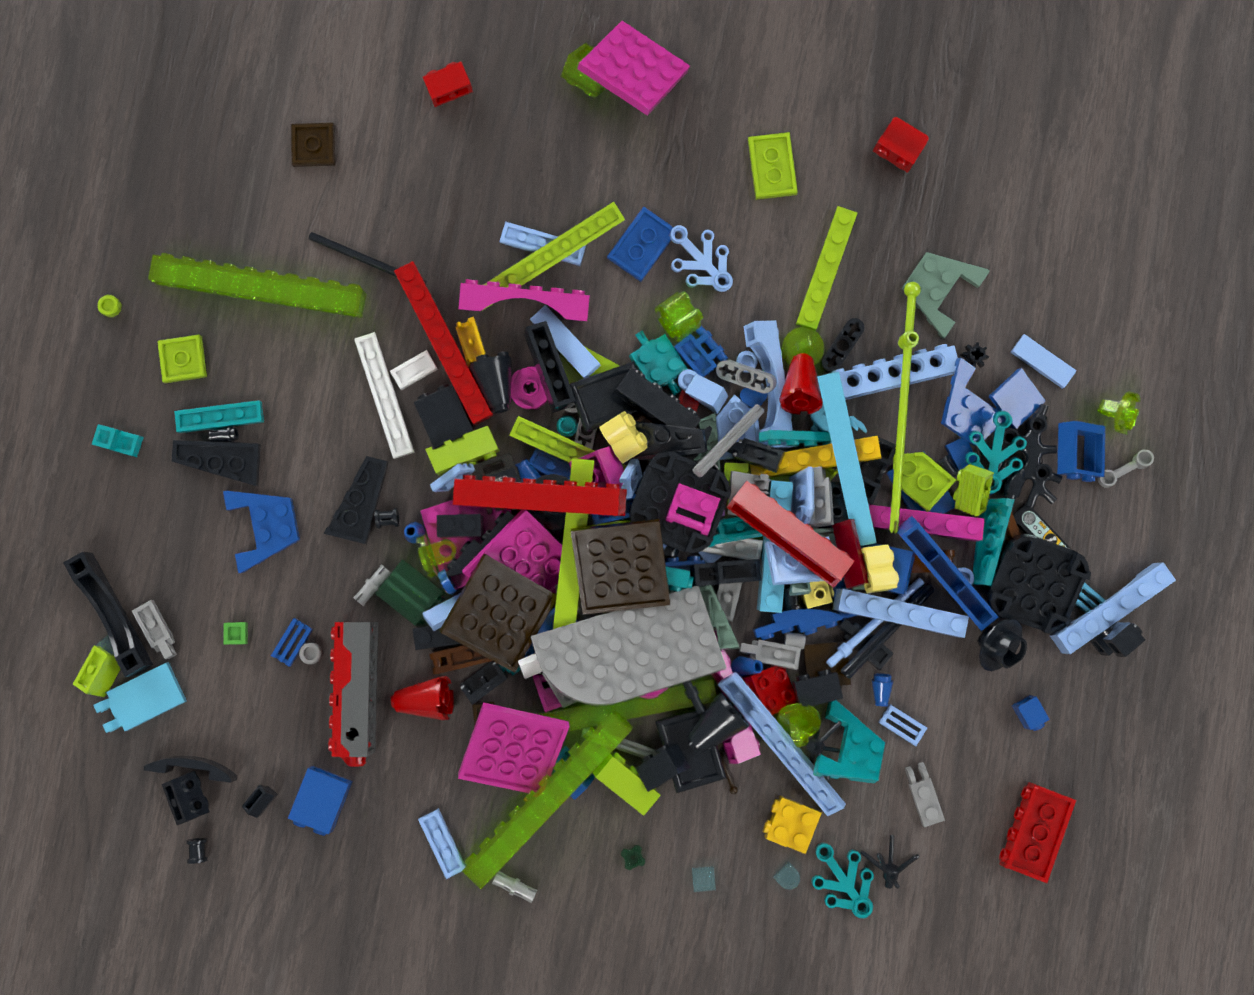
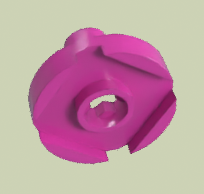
(518, 392)

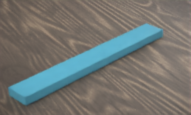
(846, 456)

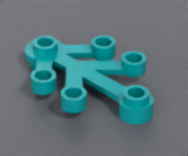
(995, 455)
(845, 884)

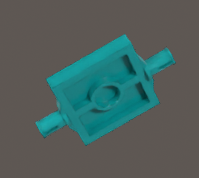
(658, 361)

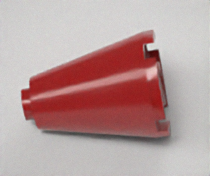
(801, 387)
(426, 699)

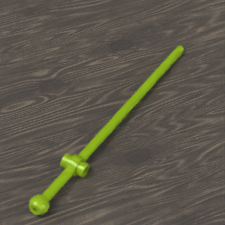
(906, 342)

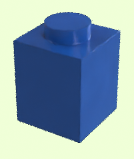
(1030, 713)

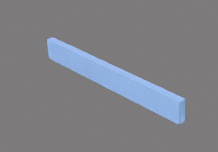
(781, 743)

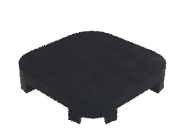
(658, 489)
(1037, 583)

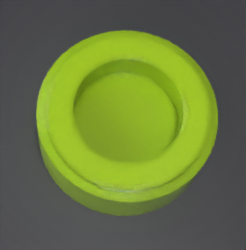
(109, 306)

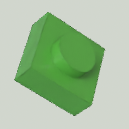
(236, 633)

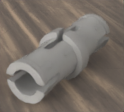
(372, 585)
(514, 886)

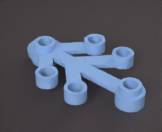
(703, 261)

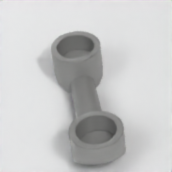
(1141, 460)

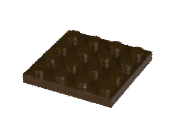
(620, 566)
(498, 613)

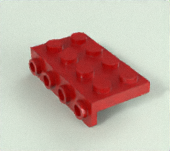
(1037, 832)

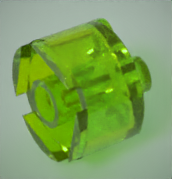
(679, 316)

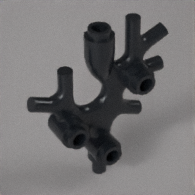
(1033, 452)

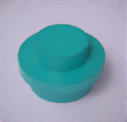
(567, 426)

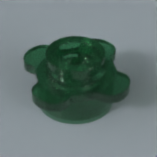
(632, 863)

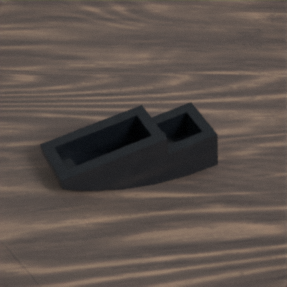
(726, 572)

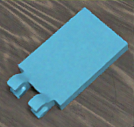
(142, 698)

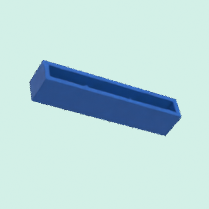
(946, 573)

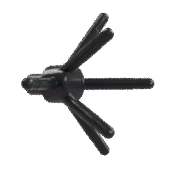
(817, 746)
(890, 870)

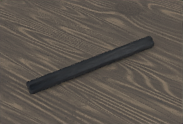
(883, 635)

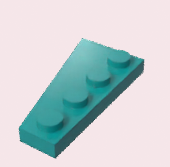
(989, 548)

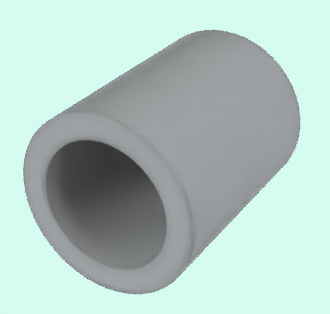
(794, 639)

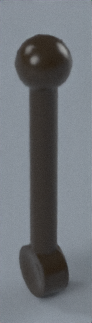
(733, 789)

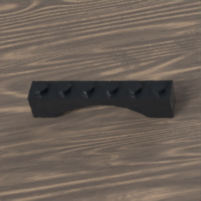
(124, 640)

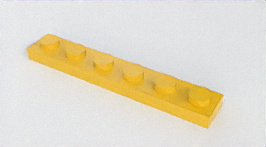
(819, 456)

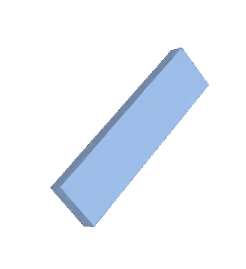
(532, 240)
(567, 343)

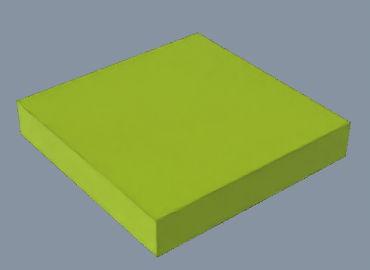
(182, 358)

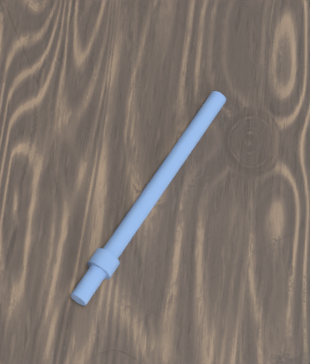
(845, 649)

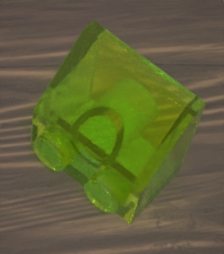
(576, 77)

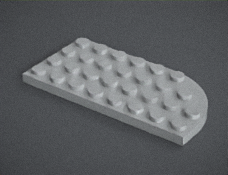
(631, 651)

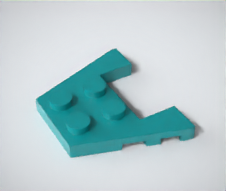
(859, 752)

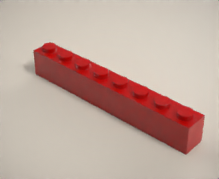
(443, 343)
(540, 497)

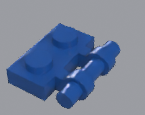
(696, 357)

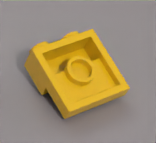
(791, 824)

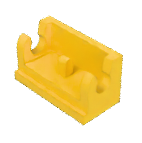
(470, 340)

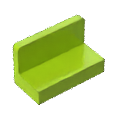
(97, 672)

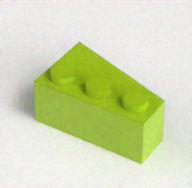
(465, 450)
(625, 782)

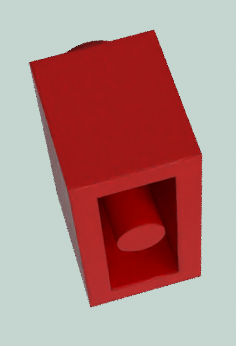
(447, 83)

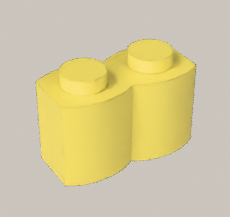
(624, 437)
(879, 569)

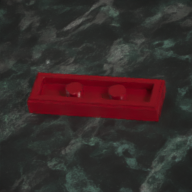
(848, 541)

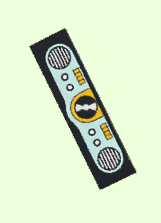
(1032, 523)

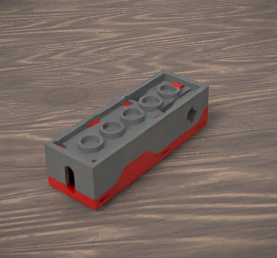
(353, 691)

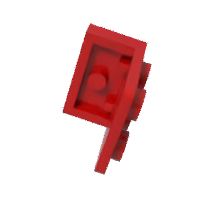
(901, 144)
(772, 688)

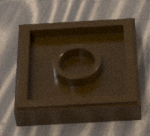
(313, 144)
(816, 656)

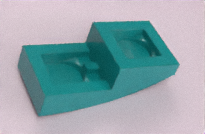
(117, 440)

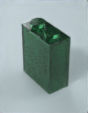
(410, 592)

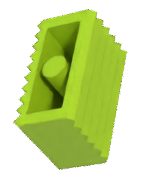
(973, 489)

